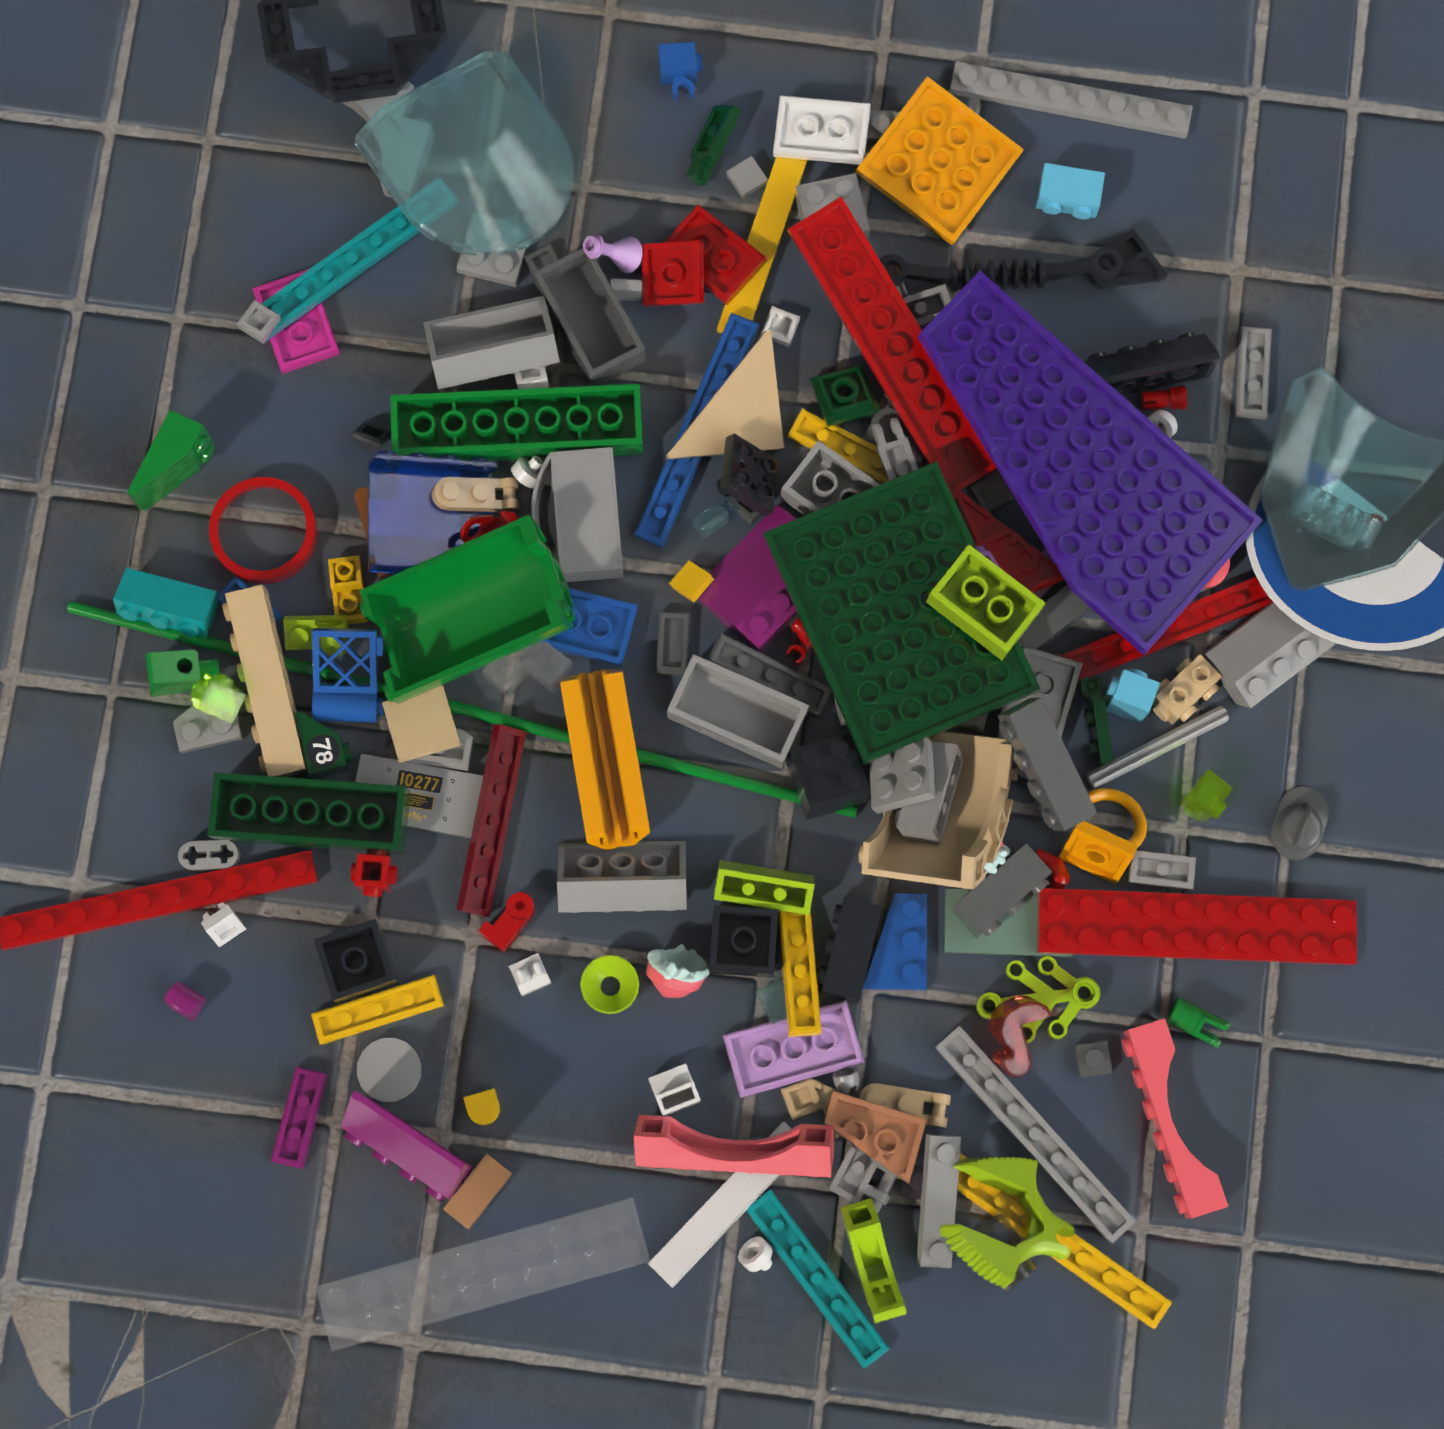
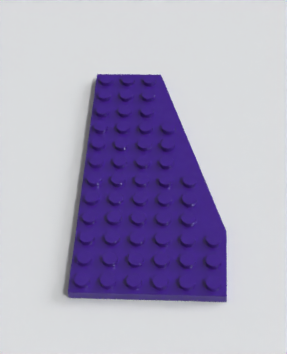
(1100, 483)

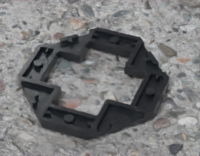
(352, 84)

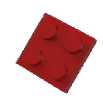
(673, 273)

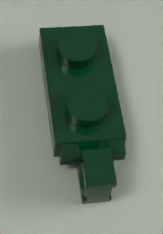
(711, 142)
(1096, 718)

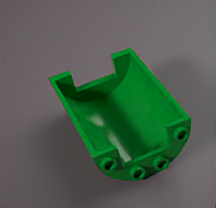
(468, 608)

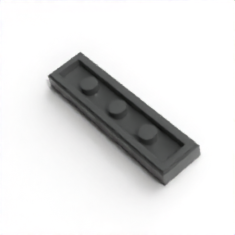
(769, 672)

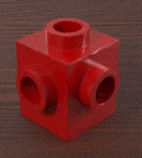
(368, 863)

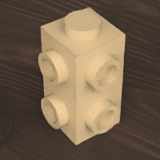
(1178, 697)

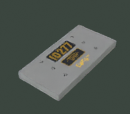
(439, 797)

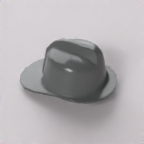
(1299, 823)

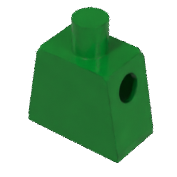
(165, 670)

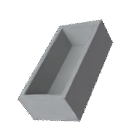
(491, 342)
(737, 711)

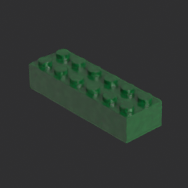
(309, 813)

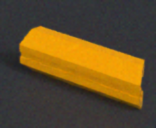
(605, 758)

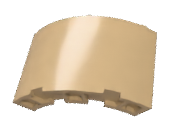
(973, 825)

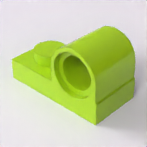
(299, 632)

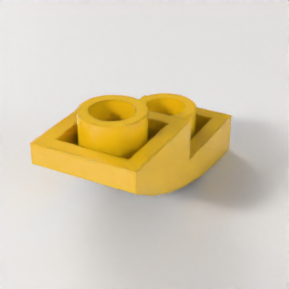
(345, 584)

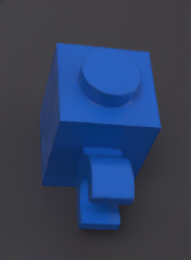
(679, 66)

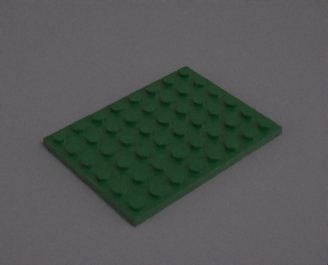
(862, 594)

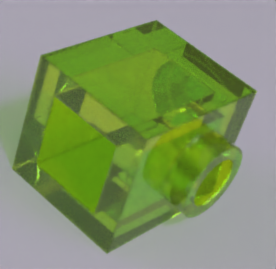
(217, 696)
(1206, 797)

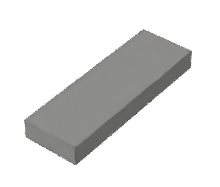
(1253, 373)

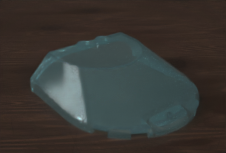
(473, 157)

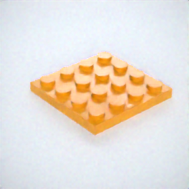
(939, 160)

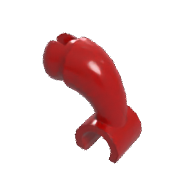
(804, 646)

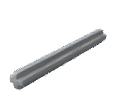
(1157, 747)

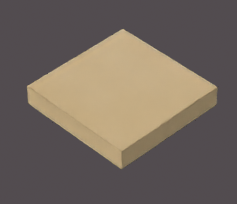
(421, 725)

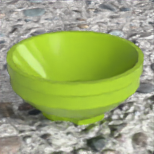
(601, 969)

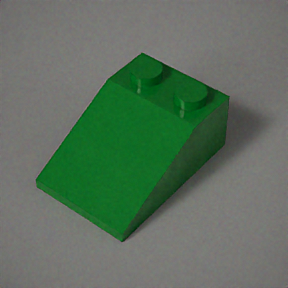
(171, 460)

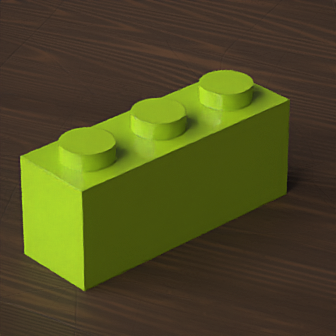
(764, 887)

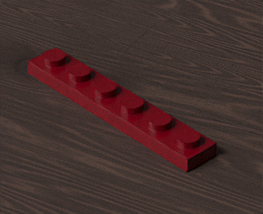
(491, 821)

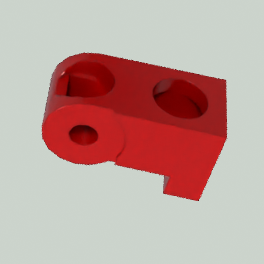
(511, 922)

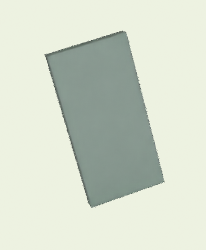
(1014, 937)

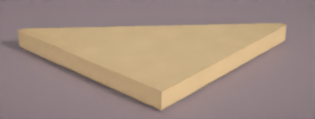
(742, 406)

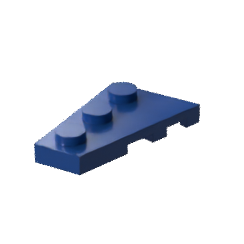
(902, 947)

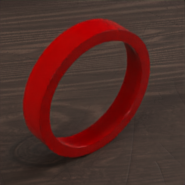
(284, 571)

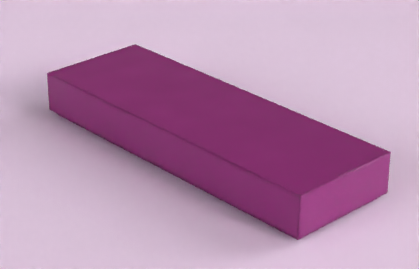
(299, 1117)

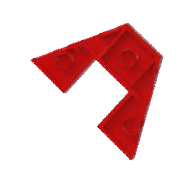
(1007, 547)

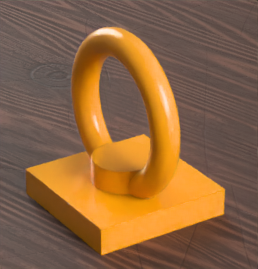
(1100, 850)

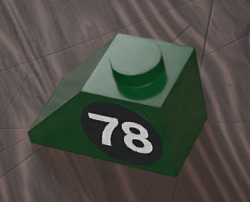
(322, 748)

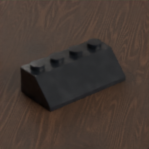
(1157, 364)

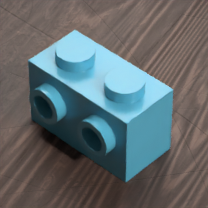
(1070, 191)
(1131, 695)

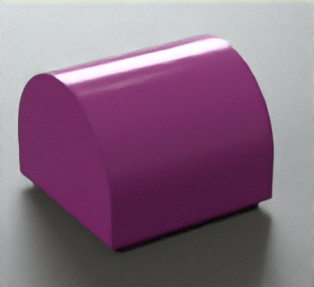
(184, 1000)

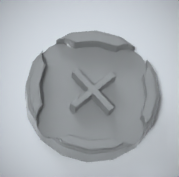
(389, 1069)

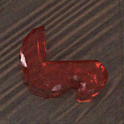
(1008, 1031)

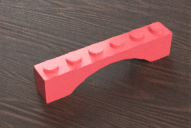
(669, 1144)
(1196, 1185)

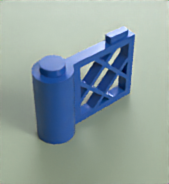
(346, 701)

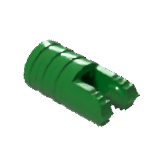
(1192, 1018)

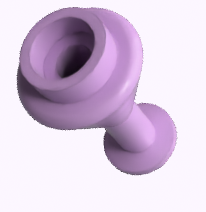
(624, 253)

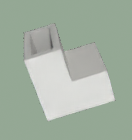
(674, 1090)

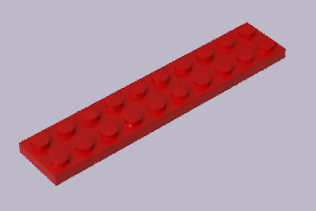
(890, 342)
(1197, 926)

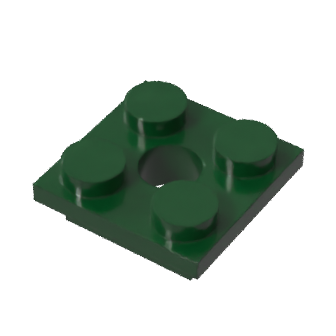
(841, 409)

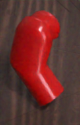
(1060, 875)

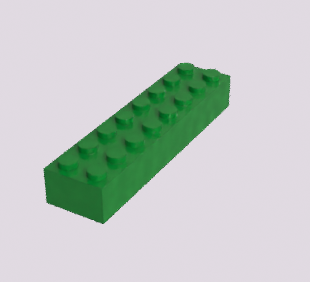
(518, 422)

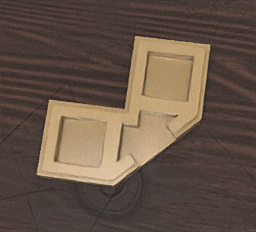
(807, 1098)

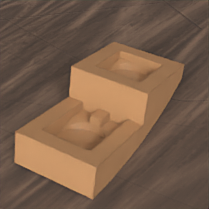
(477, 1191)

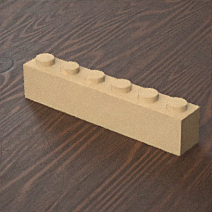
(266, 681)

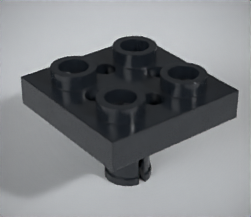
(743, 477)

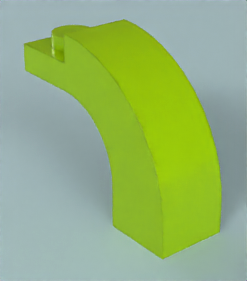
(872, 1260)

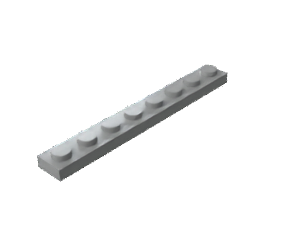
(1071, 100)
(1035, 1135)

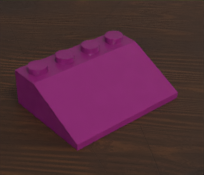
(749, 589)
(404, 1146)

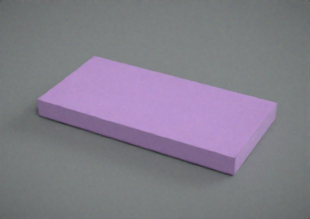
(769, 1059)

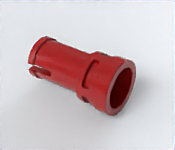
(1172, 398)

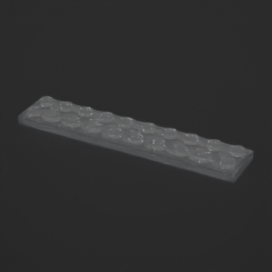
(482, 1274)

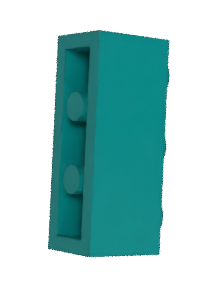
(166, 603)

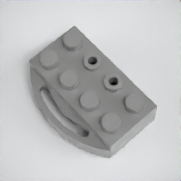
(582, 513)

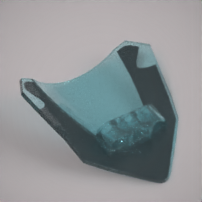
(1346, 486)

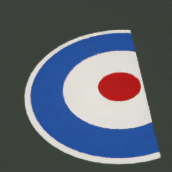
(1371, 612)

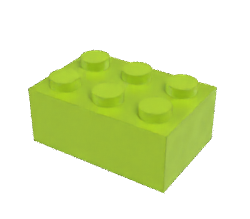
(985, 602)

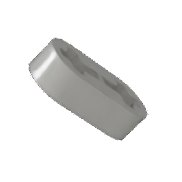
(208, 847)

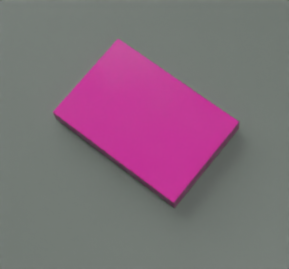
(306, 339)

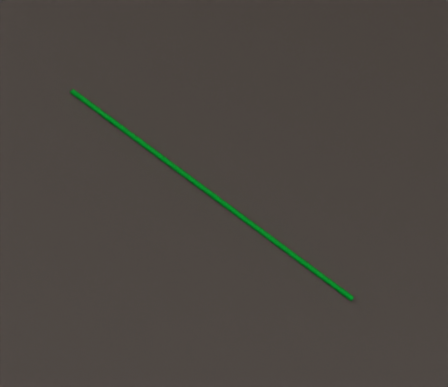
(459, 708)

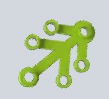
(1047, 995)

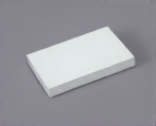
(821, 130)

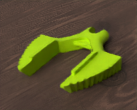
(991, 1257)

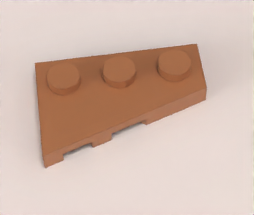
(878, 1131)

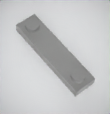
(937, 1199)

